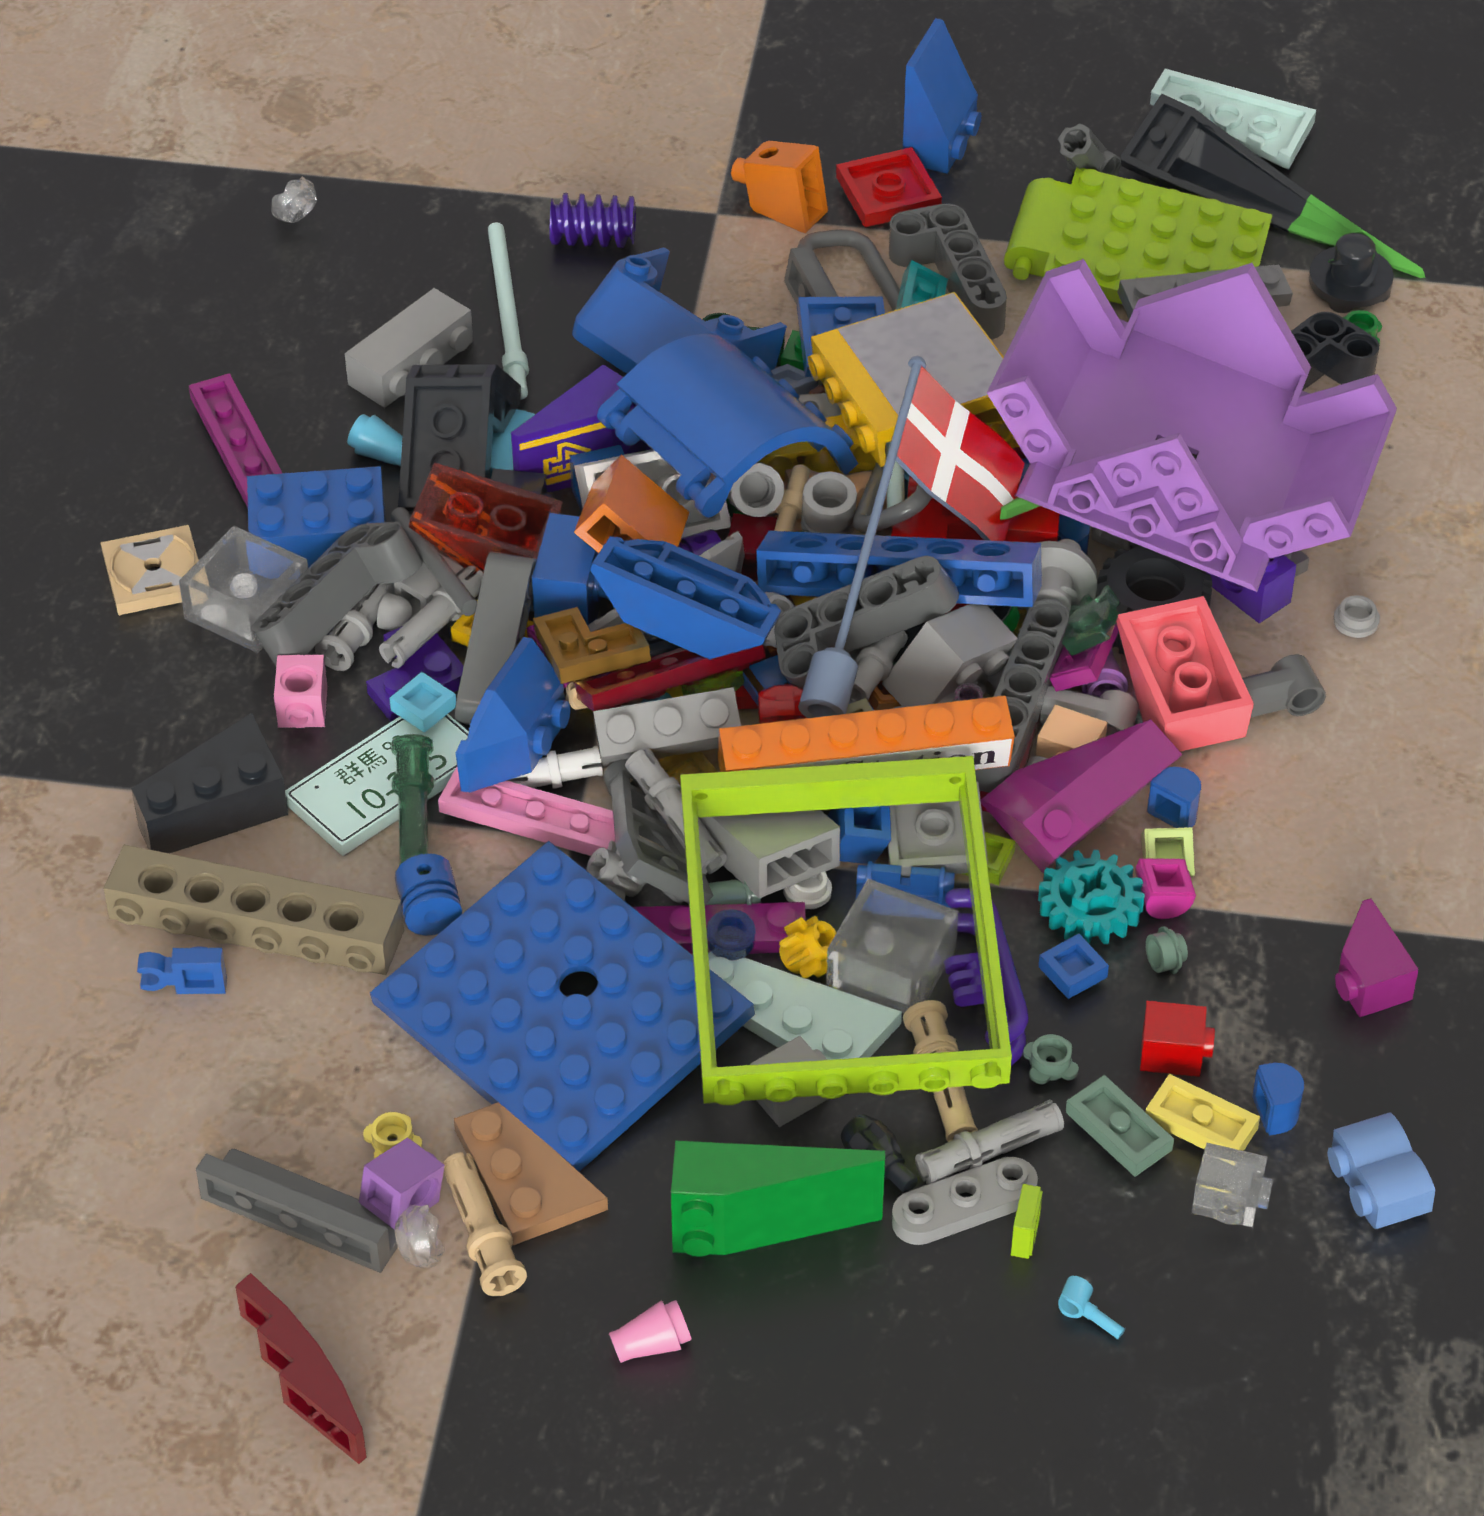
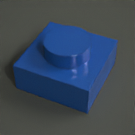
(1073, 966)

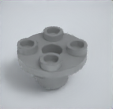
(1066, 573)

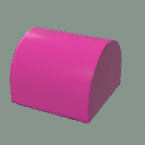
(1165, 886)

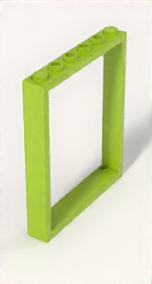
(842, 788)

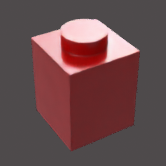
(1175, 1038)

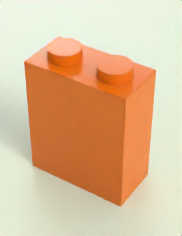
(629, 507)

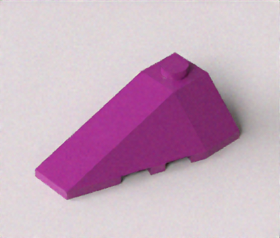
(1071, 794)

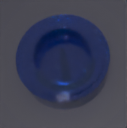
(731, 934)

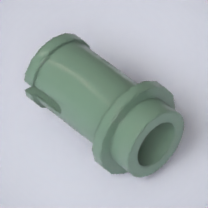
(732, 893)

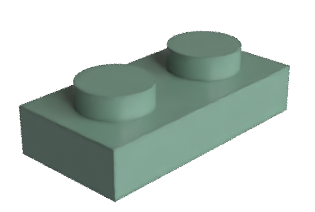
(1119, 1125)

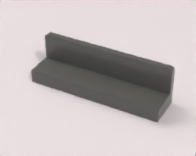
(296, 1207)

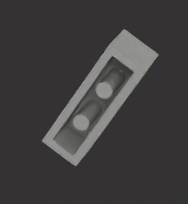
(421, 334)
(665, 725)

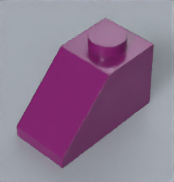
(1374, 964)

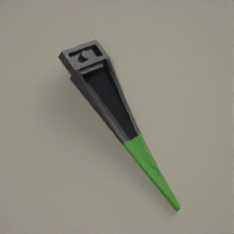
(1197, 157)

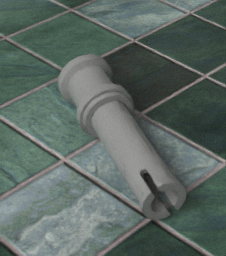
(352, 630)

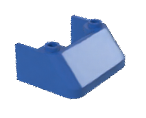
(632, 318)

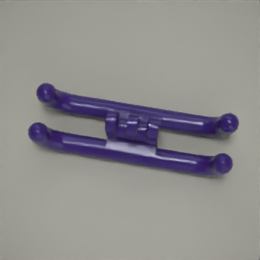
(966, 976)

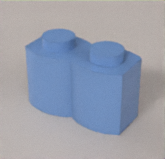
(1382, 1171)

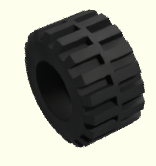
(1150, 580)

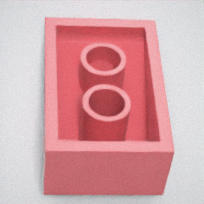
(1185, 674)

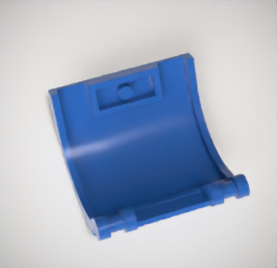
(715, 414)

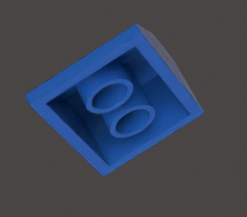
(938, 101)

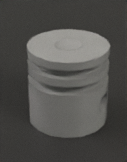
(757, 491)
(828, 504)

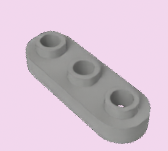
(949, 1212)

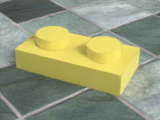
(1201, 1116)

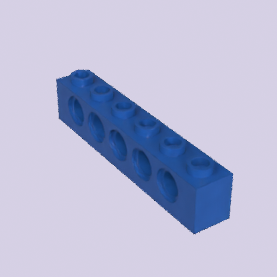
(823, 562)

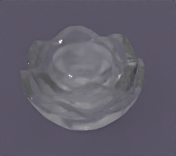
(295, 202)
(417, 1237)

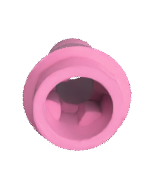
(652, 1332)

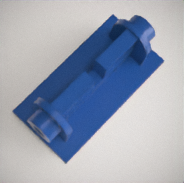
(923, 882)

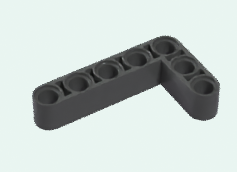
(1027, 680)

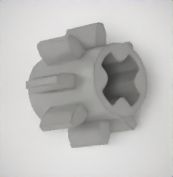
(607, 868)

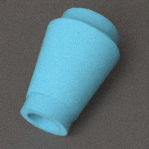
(376, 440)

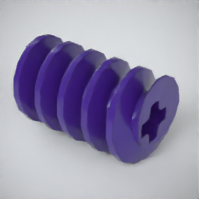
(592, 221)

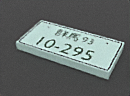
(354, 794)

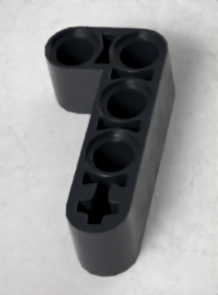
(1336, 348)

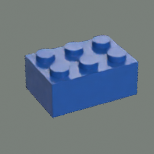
(314, 507)

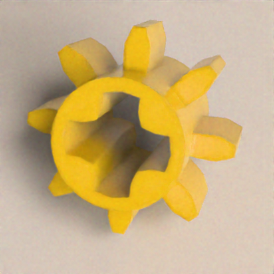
(806, 946)

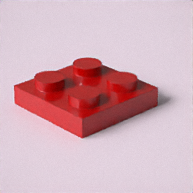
(887, 185)

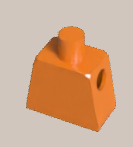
(784, 183)

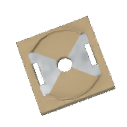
(130, 557)

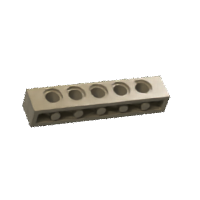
(254, 909)

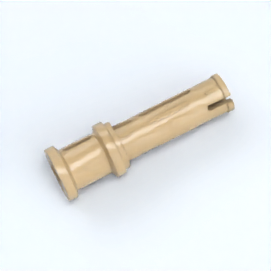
(934, 1038)
(488, 1240)

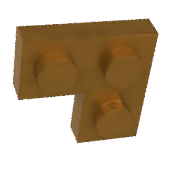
(581, 653)

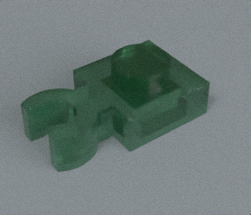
(1091, 622)

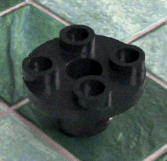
(1351, 274)

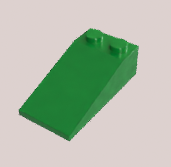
(763, 1195)

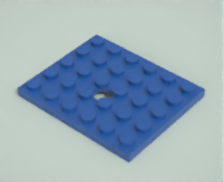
(562, 1065)

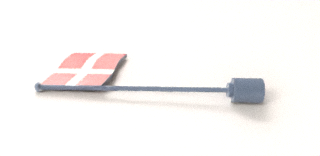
(956, 464)

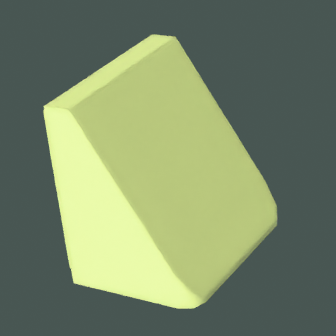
(1169, 844)

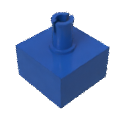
(563, 571)

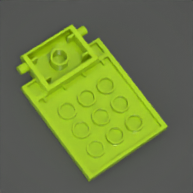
(1129, 230)

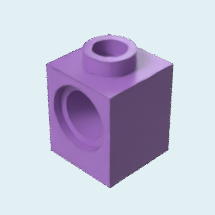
(400, 1179)

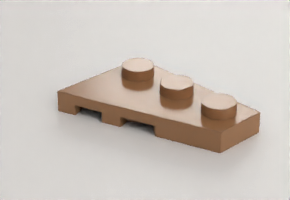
(525, 1176)

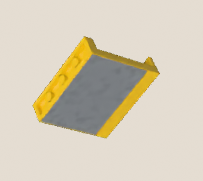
(869, 370)

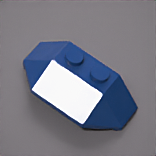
(683, 597)
(513, 721)

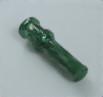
(412, 786)

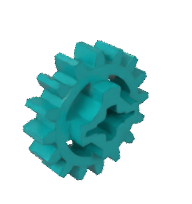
(1091, 897)

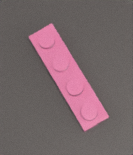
(531, 814)

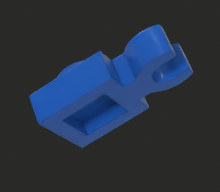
(189, 969)

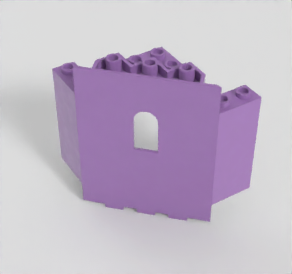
(1204, 376)

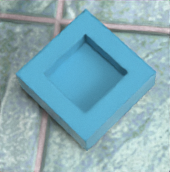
(423, 702)

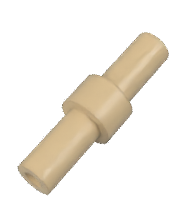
(791, 504)

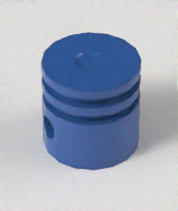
(427, 900)

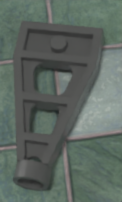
(642, 859)

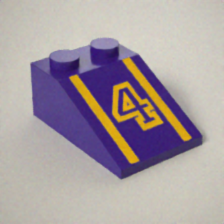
(567, 429)

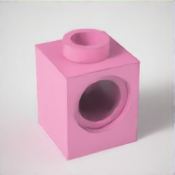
(300, 691)

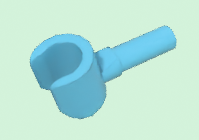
(1075, 1303)

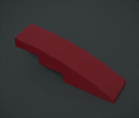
(304, 1371)

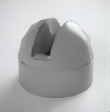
(393, 612)

